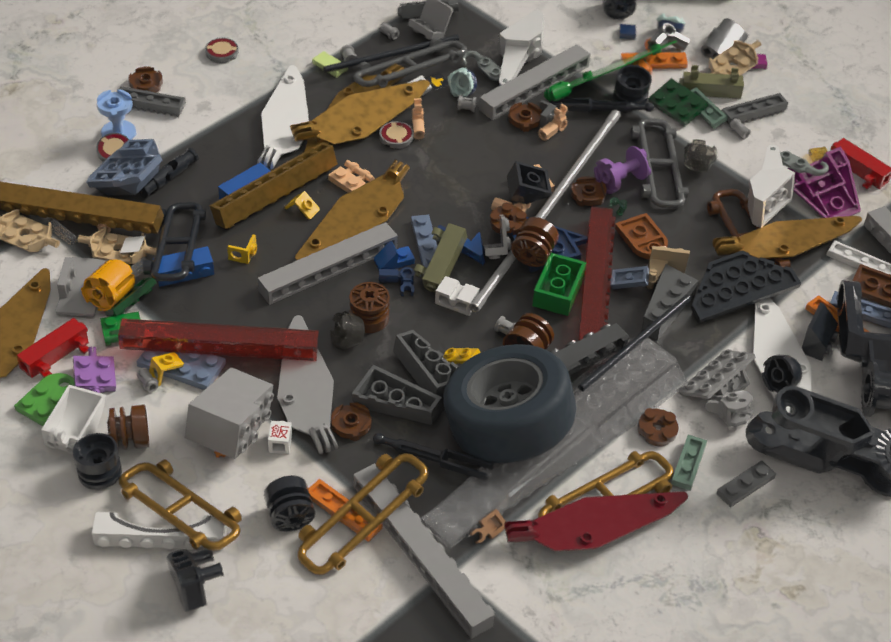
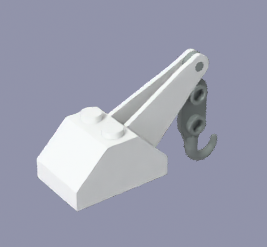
(517, 45)
(774, 184)

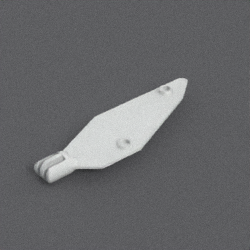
(283, 109)
(775, 337)

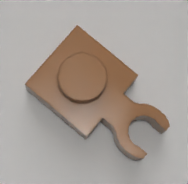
(491, 525)

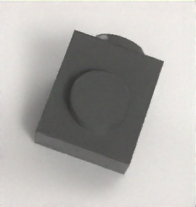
(547, 113)

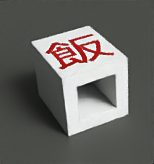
(280, 437)

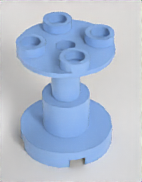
(115, 107)

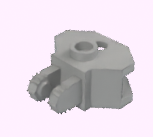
(731, 407)

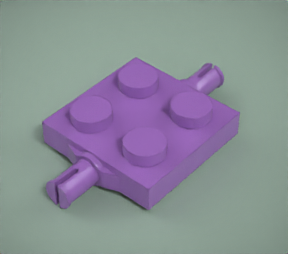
(94, 372)

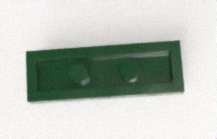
(141, 288)

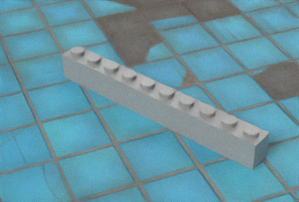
(428, 556)

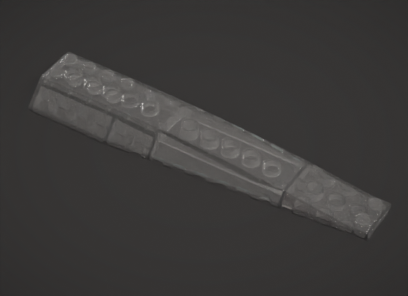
(603, 411)

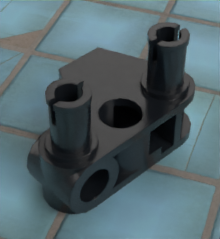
(190, 577)

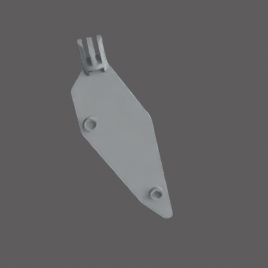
(307, 395)

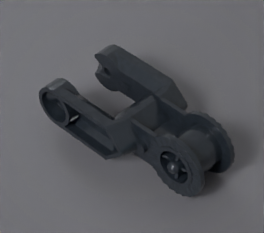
(866, 348)
(823, 437)

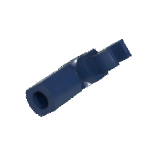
(405, 276)

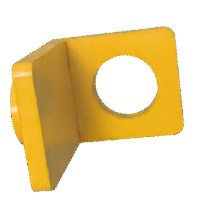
(305, 204)
(247, 253)
(164, 363)

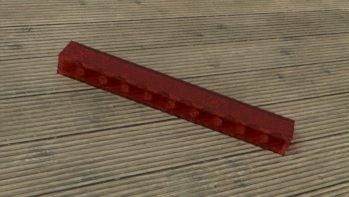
(597, 271)
(218, 339)

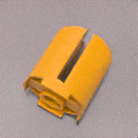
(108, 284)

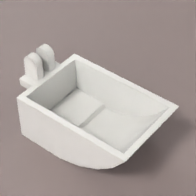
(73, 418)

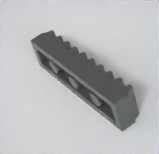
(156, 101)
(756, 108)

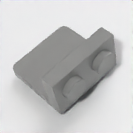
(433, 19)
(494, 251)

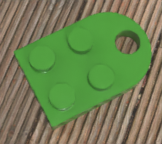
(43, 397)

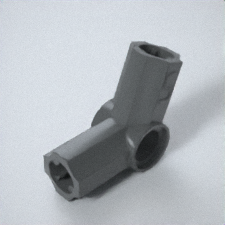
(667, 34)

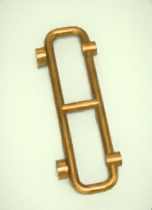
(636, 460)
(163, 470)
(336, 560)

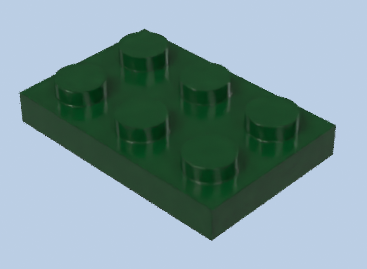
(678, 102)

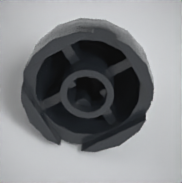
(781, 372)

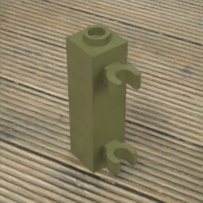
(714, 84)
(445, 256)

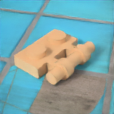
(346, 180)

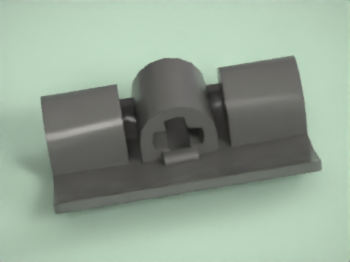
(723, 38)

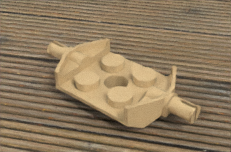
(739, 53)
(14, 225)
(104, 246)

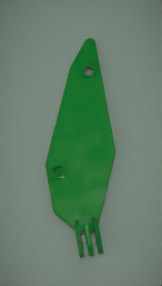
(563, 89)

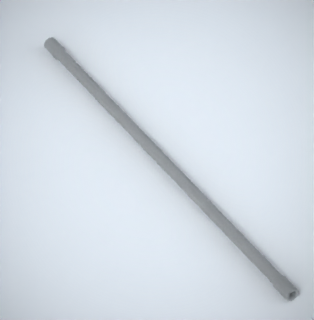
(610, 121)

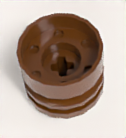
(535, 242)
(372, 304)
(530, 331)
(129, 427)

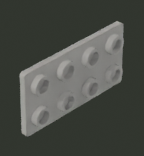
(69, 286)
(720, 376)

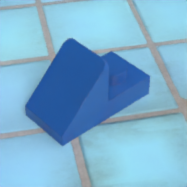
(474, 249)
(394, 258)

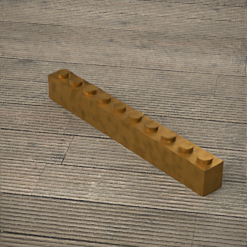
(81, 207)

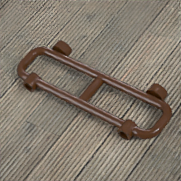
(715, 207)

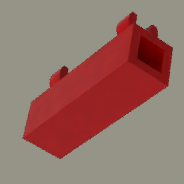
(865, 165)
(53, 347)

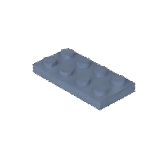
(198, 369)

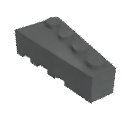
(669, 290)

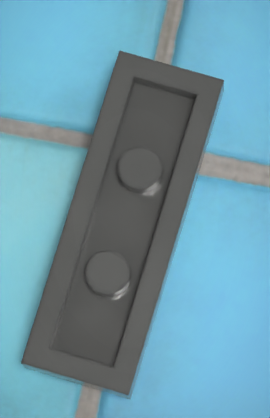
(746, 483)

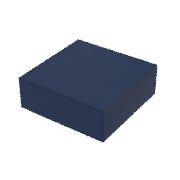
(627, 31)

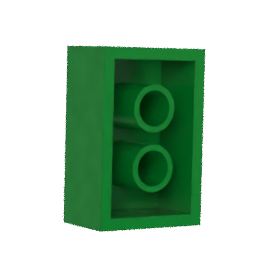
(559, 284)

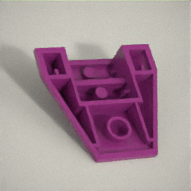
(830, 193)

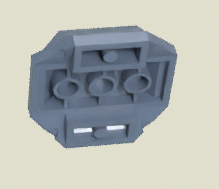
(127, 168)

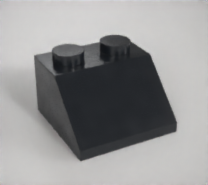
(528, 183)
(820, 334)

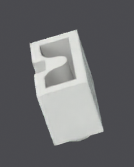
(455, 296)

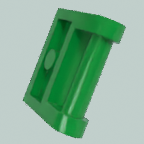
(112, 324)

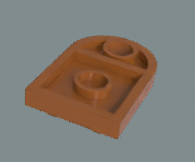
(641, 234)

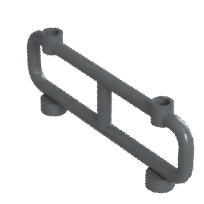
(436, 45)
(648, 190)

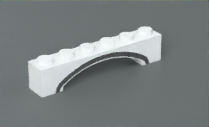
(113, 531)

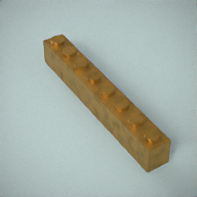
(273, 185)

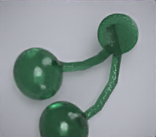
(615, 201)

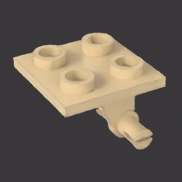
(660, 256)

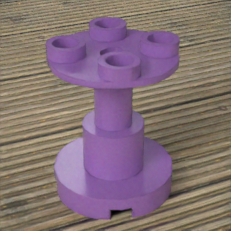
(613, 173)

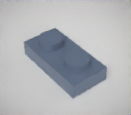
(630, 277)

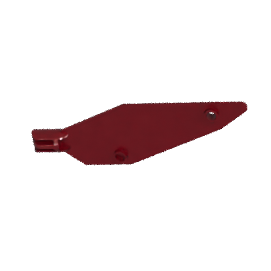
(594, 520)

